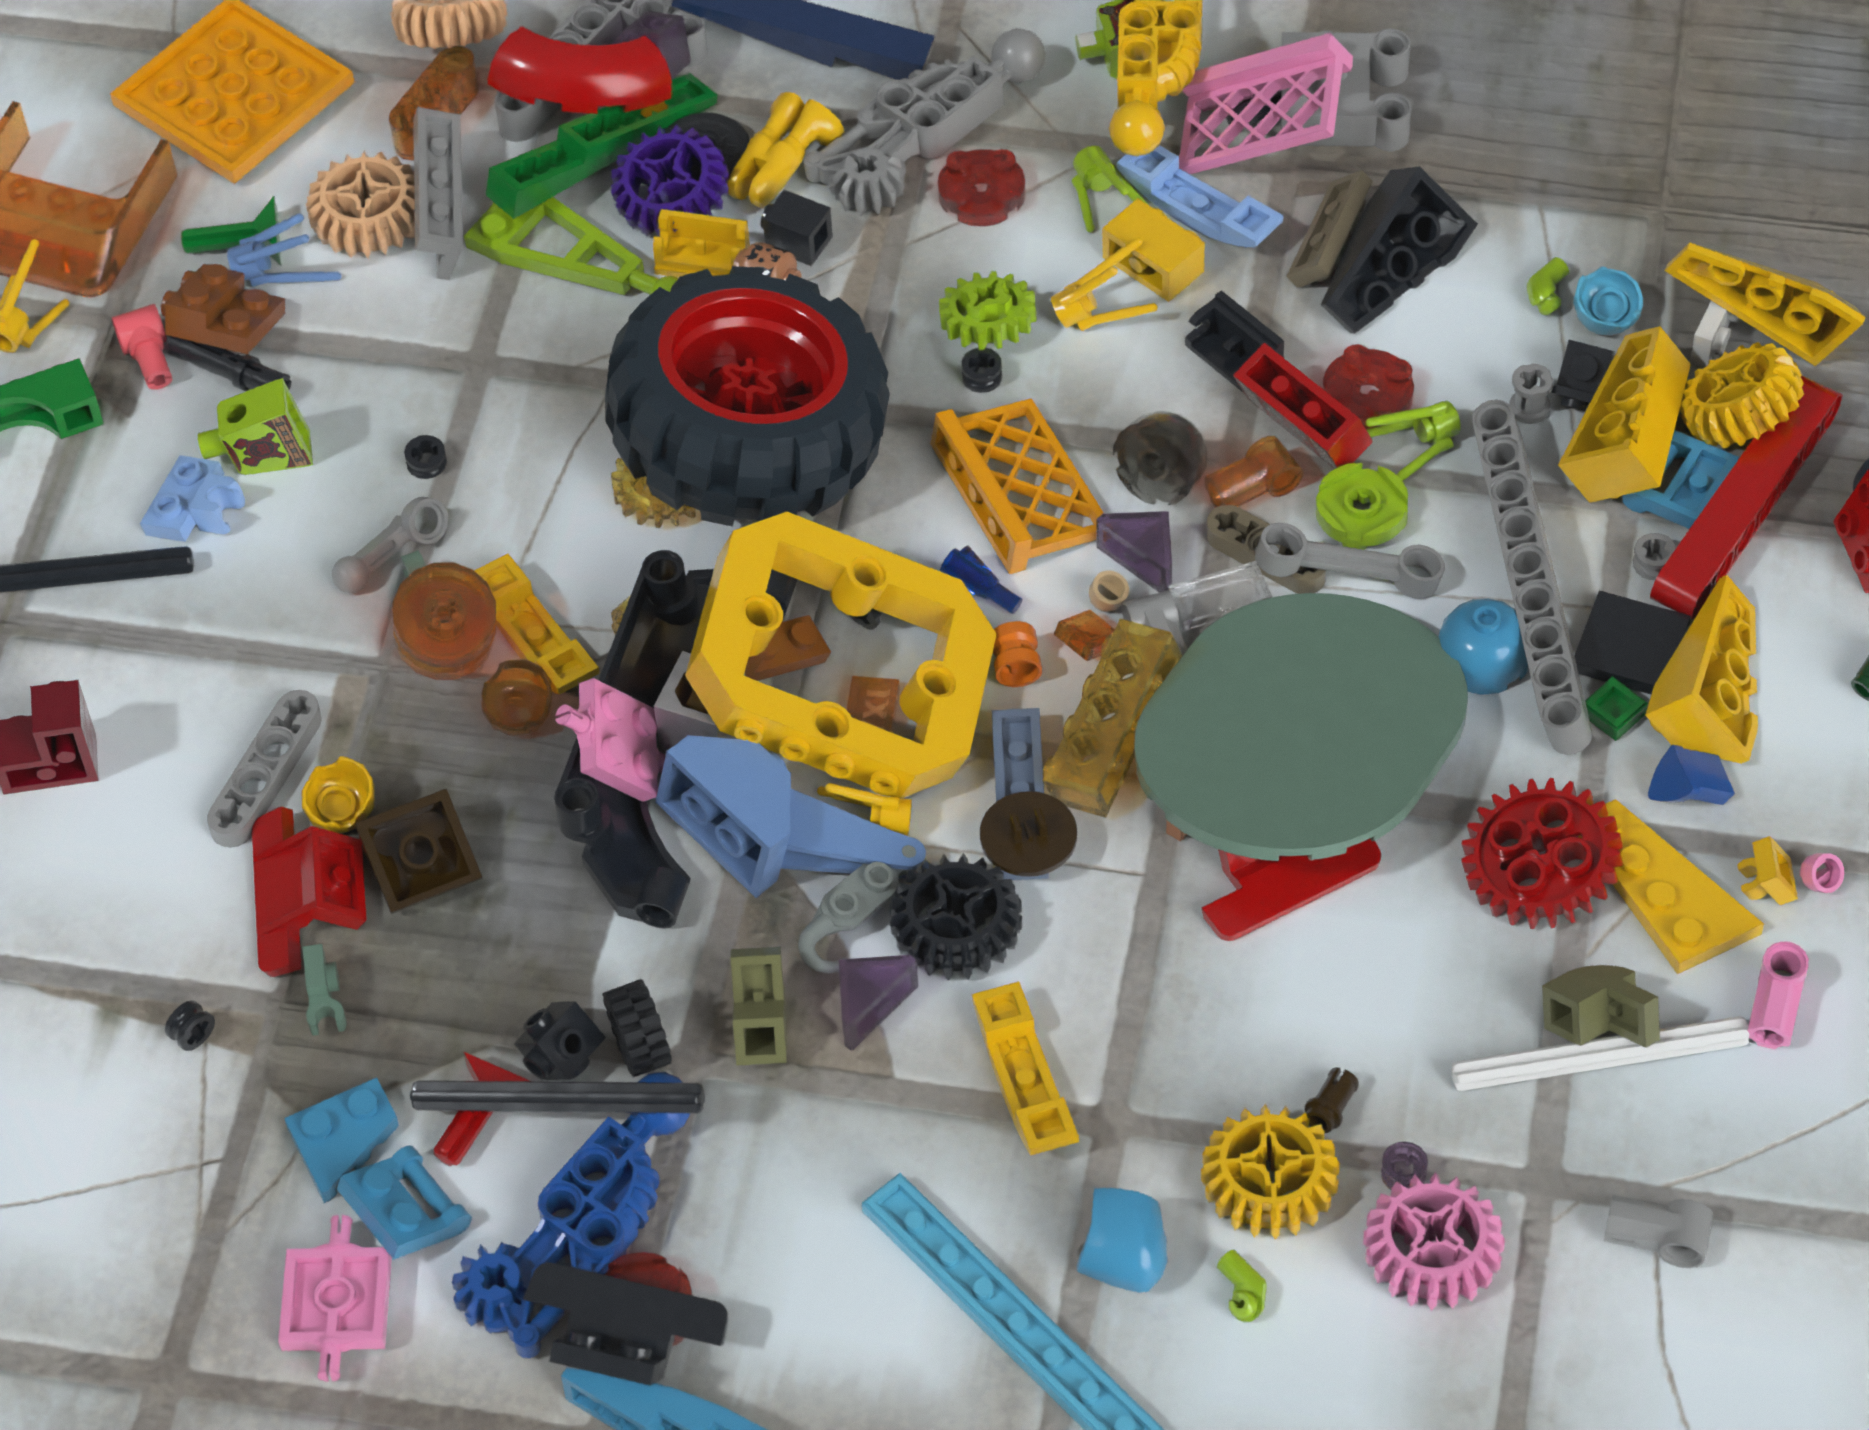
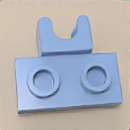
(191, 496)

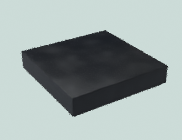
(1629, 641)

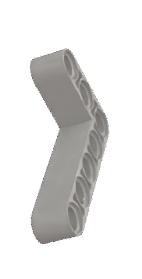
(592, 24)

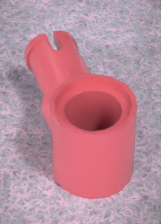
(143, 338)

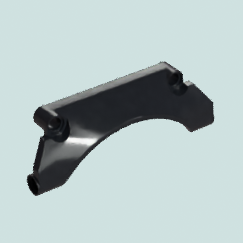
(619, 834)

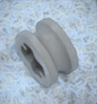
(1651, 544)

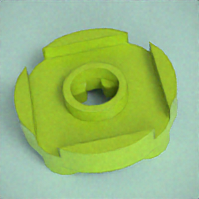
(1361, 527)

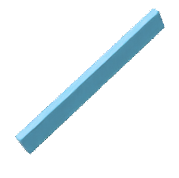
(1003, 1310)

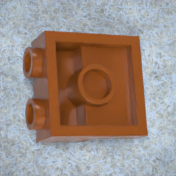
(218, 310)

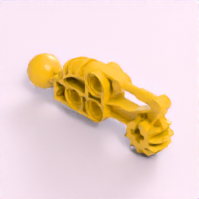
(1155, 59)

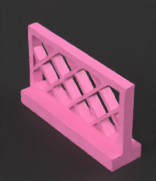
(1260, 78)

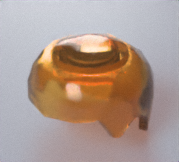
(517, 697)

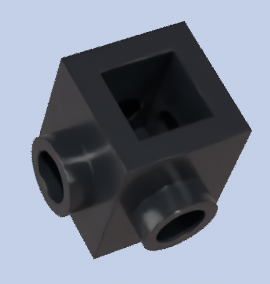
(559, 1041)

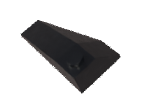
(1398, 242)

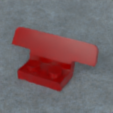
(301, 880)
(1278, 887)

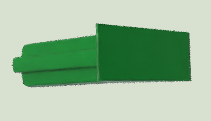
(229, 235)

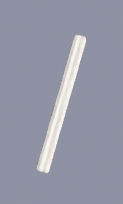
(1597, 1054)

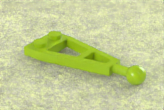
(499, 235)

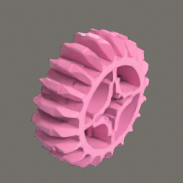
(1437, 1267)

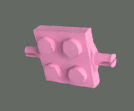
(615, 739)
(335, 1298)

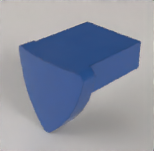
(1690, 775)

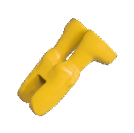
(772, 161)

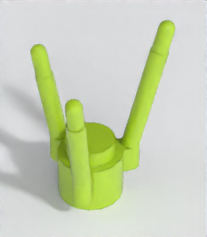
(1097, 173)
(1430, 423)

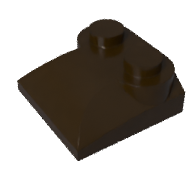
(418, 851)

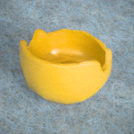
(338, 795)

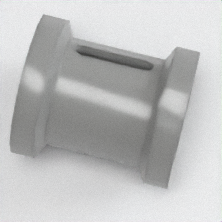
(1526, 389)

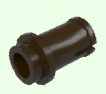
(1331, 1100)

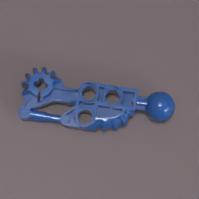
(601, 1208)

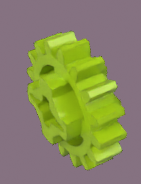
(987, 310)

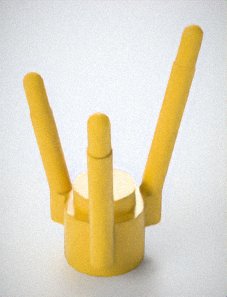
(1077, 300)
(13, 320)
(886, 811)

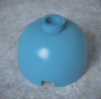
(1486, 644)

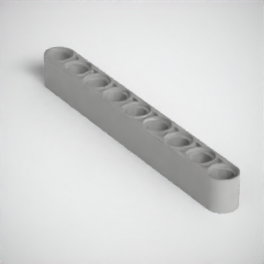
(1532, 578)

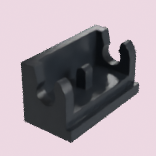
(1228, 336)

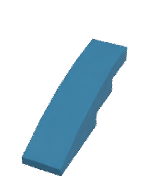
(646, 1407)

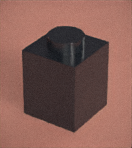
(797, 226)

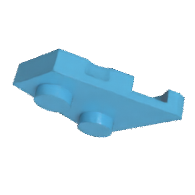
(341, 1133)

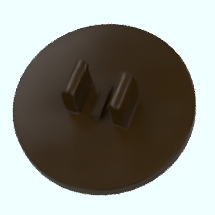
(1028, 834)

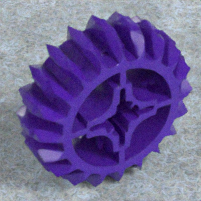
(665, 167)

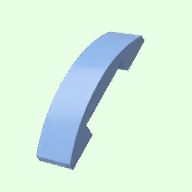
(1196, 202)

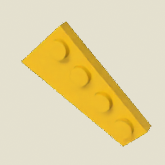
(1674, 899)

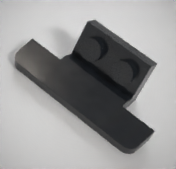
(622, 1324)

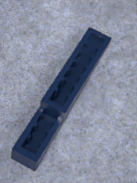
(820, 33)

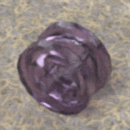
(1403, 1152)

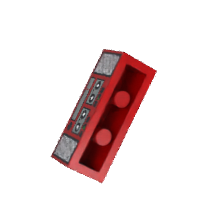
(1302, 407)

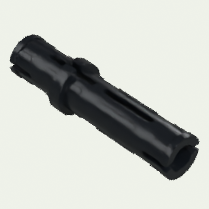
(242, 370)

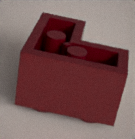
(52, 744)

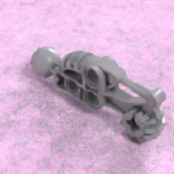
(920, 118)

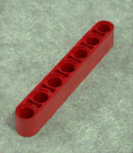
(1743, 502)

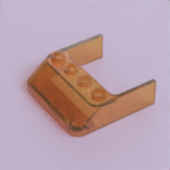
(79, 233)

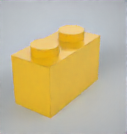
(1168, 253)

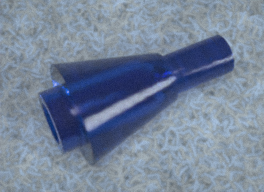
(979, 578)

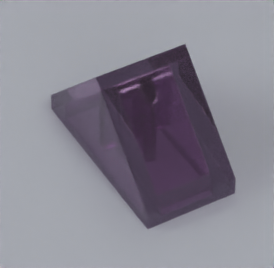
(1138, 544)
(872, 991)

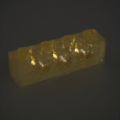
(1096, 782)

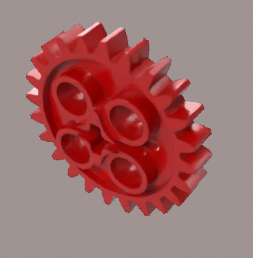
(1558, 887)

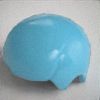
(1608, 301)

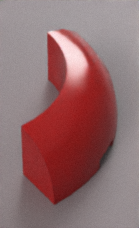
(580, 75)

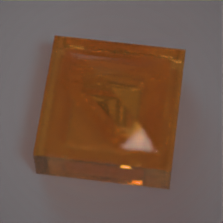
(1084, 633)

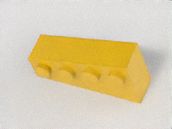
(1630, 419)

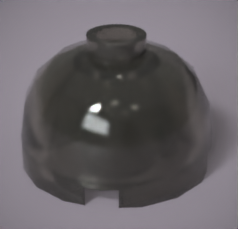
(1161, 457)

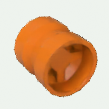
(1016, 647)

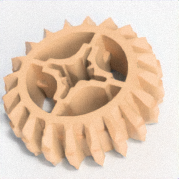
(447, 21)
(363, 204)

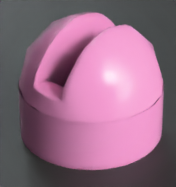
(1826, 879)

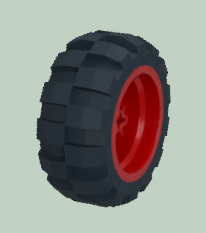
(746, 395)

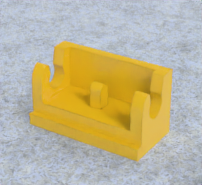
(698, 243)

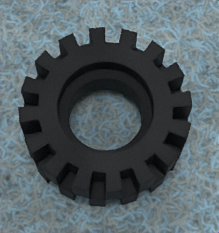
(637, 1028)

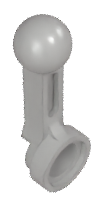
(352, 572)

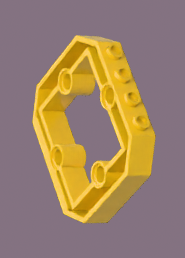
(743, 618)

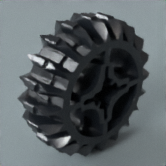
(967, 894)

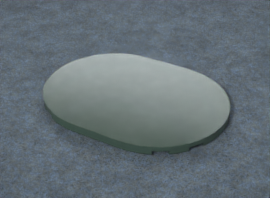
(1300, 726)

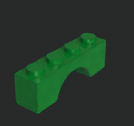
(51, 399)

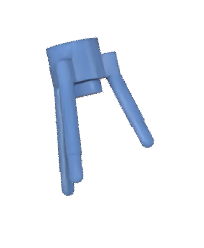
(254, 257)

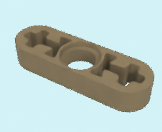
(1250, 529)

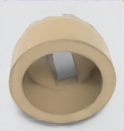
(1108, 591)

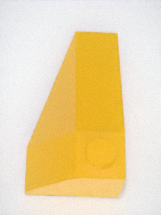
(1778, 304)
(1708, 682)

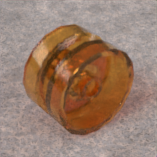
(439, 594)

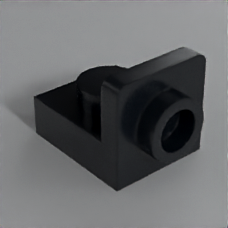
(1581, 373)

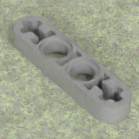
(260, 766)

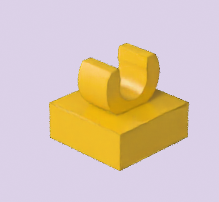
(1772, 870)

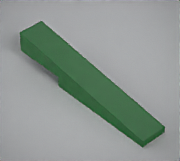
(587, 147)

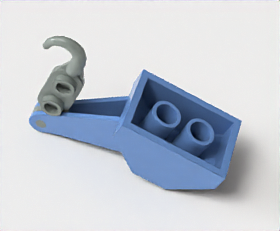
(751, 822)

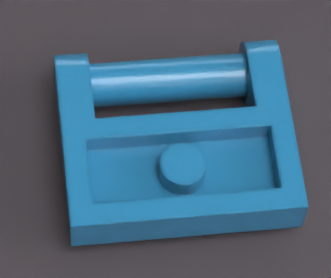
(1692, 485)
(392, 1211)

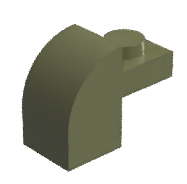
(1598, 1001)
(759, 1006)

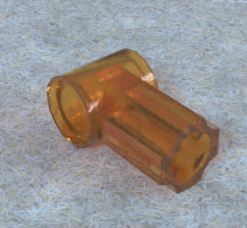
(1264, 470)

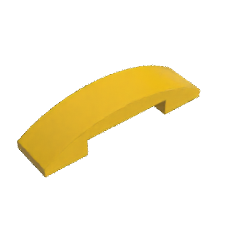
(532, 629)
(1022, 1069)

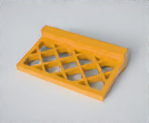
(983, 491)

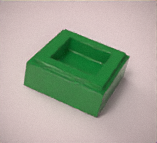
(1615, 708)

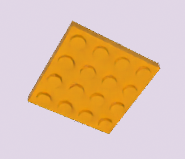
(232, 89)

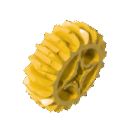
(1741, 395)
(1295, 1155)

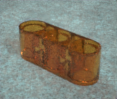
(444, 86)

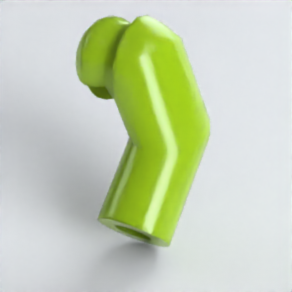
(1542, 286)
(1249, 1286)

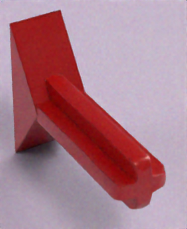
(468, 1124)

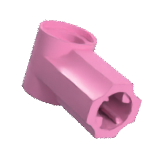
(1778, 995)

